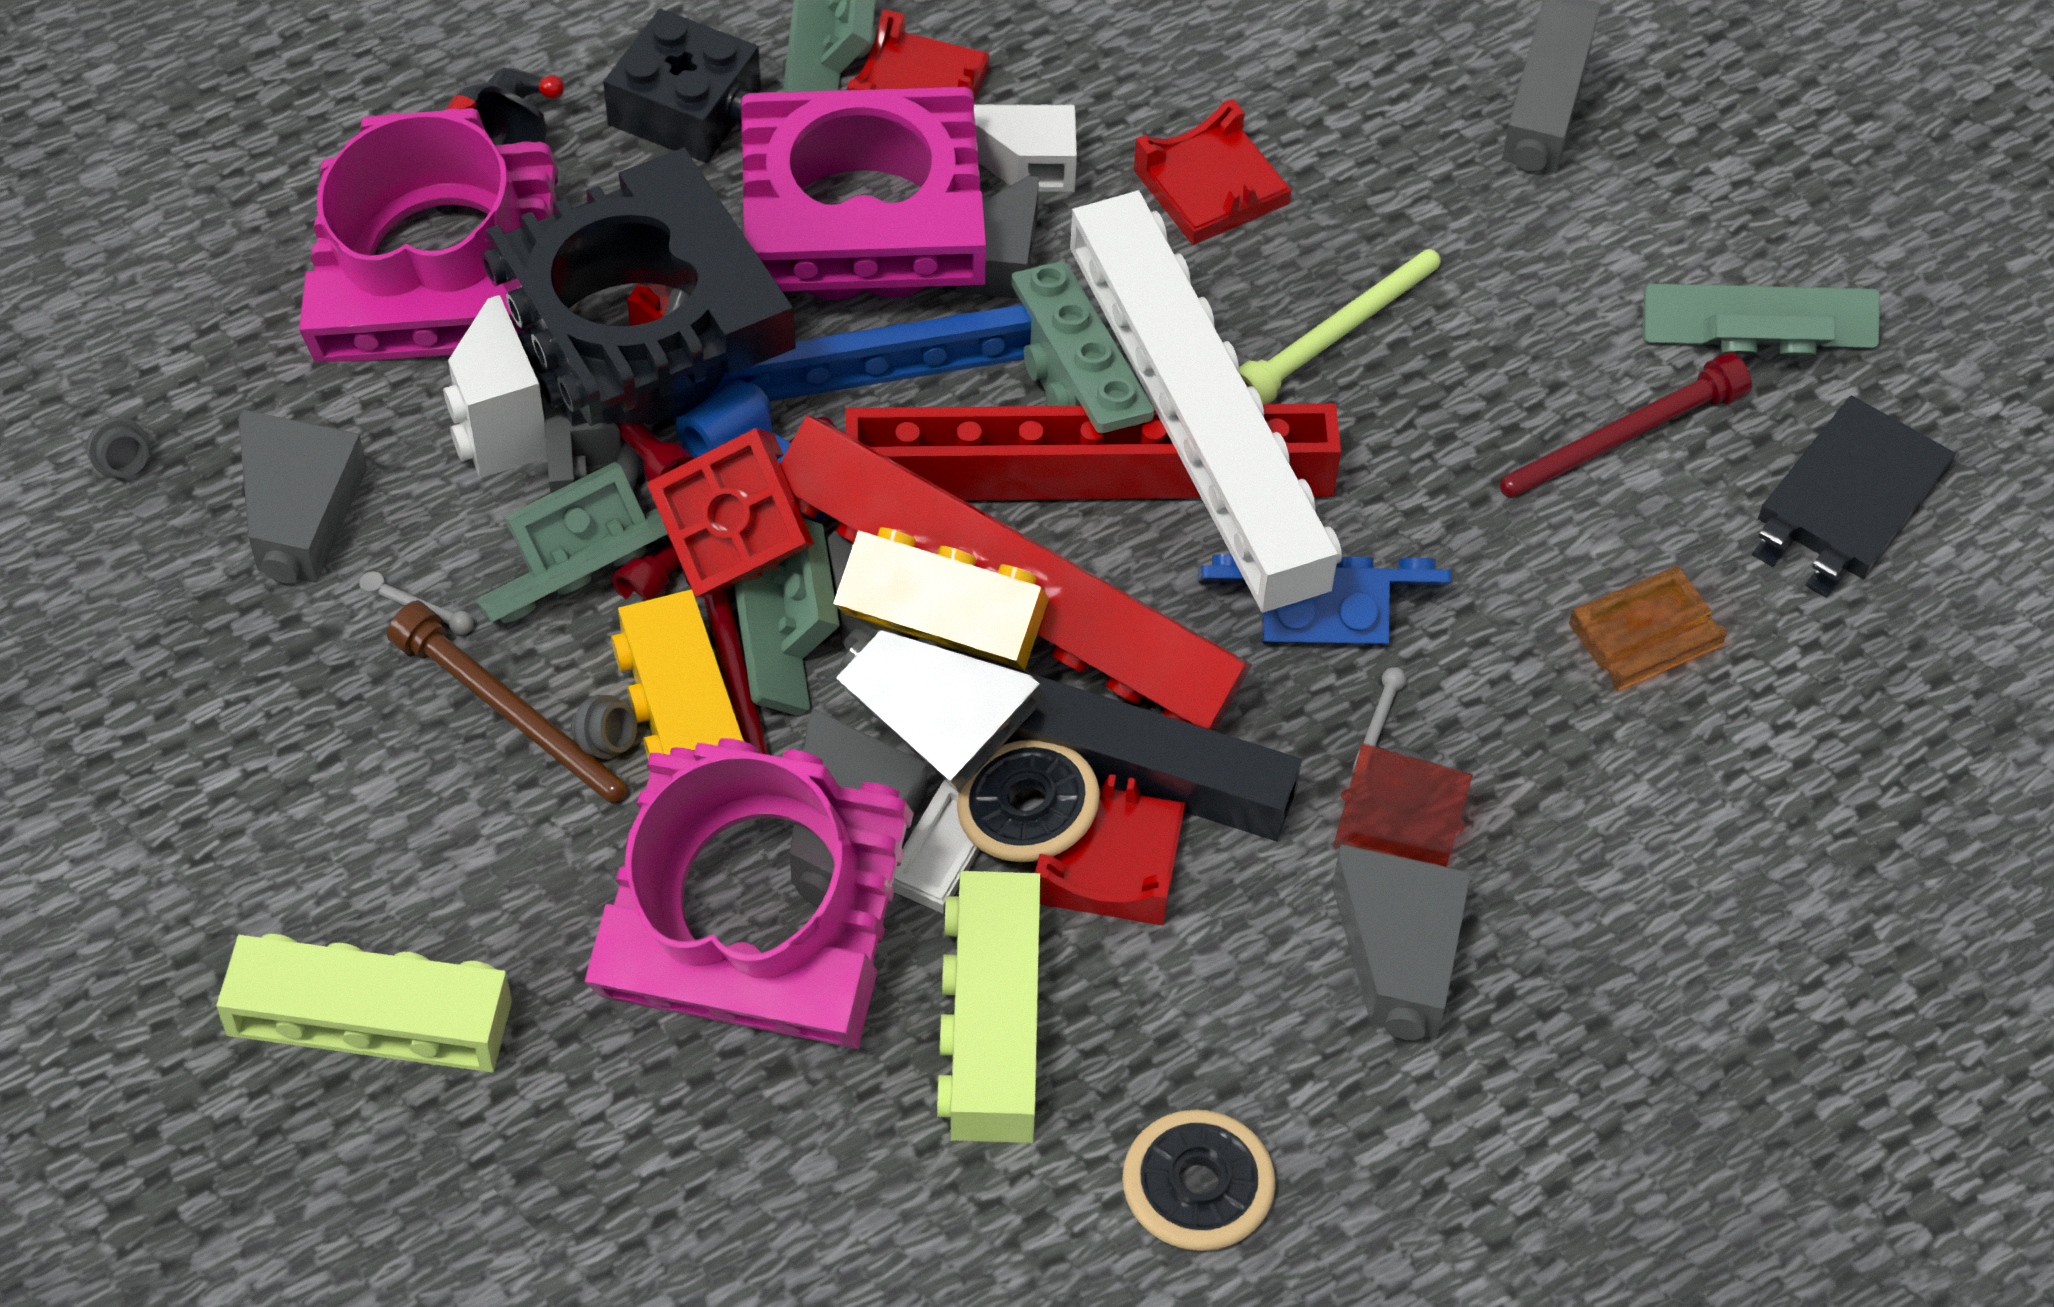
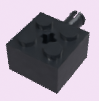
(682, 85)

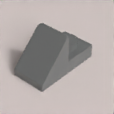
(576, 446)

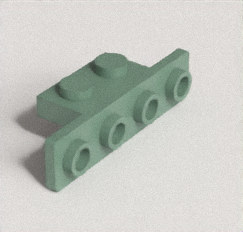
(825, 41)
(1761, 316)
(1075, 352)
(570, 537)
(783, 621)

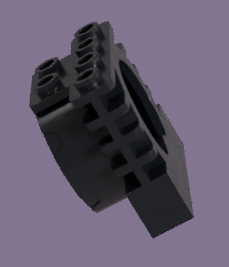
(653, 230)

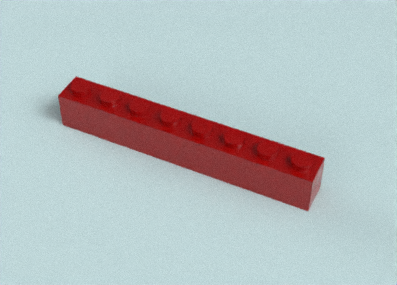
(1062, 456)
(1084, 613)

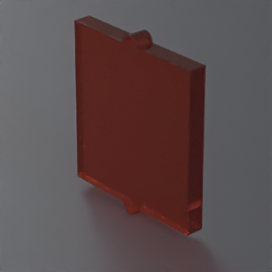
(1403, 806)

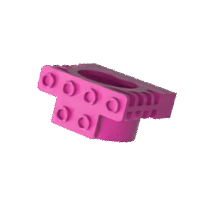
(864, 241)
(412, 298)
(816, 979)

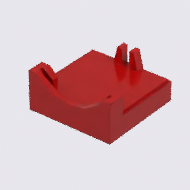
(915, 61)
(1210, 176)
(731, 513)
(1121, 861)

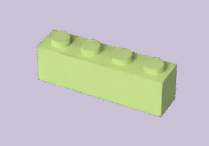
(365, 1002)
(994, 1007)

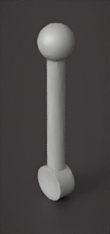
(373, 584)
(1393, 680)

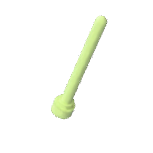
(1267, 375)

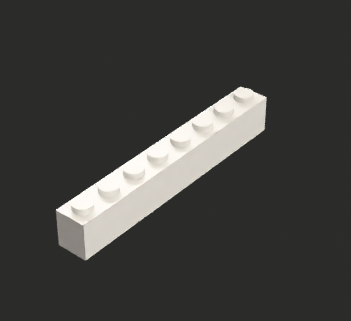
(1204, 403)

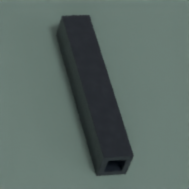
(1169, 758)

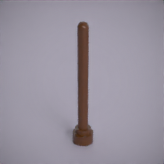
(419, 632)

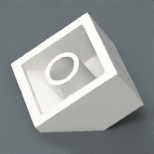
(494, 396)

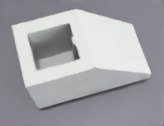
(1028, 142)

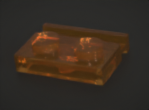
(1647, 627)

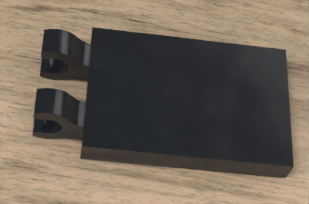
(1851, 493)

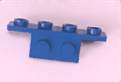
(1350, 613)

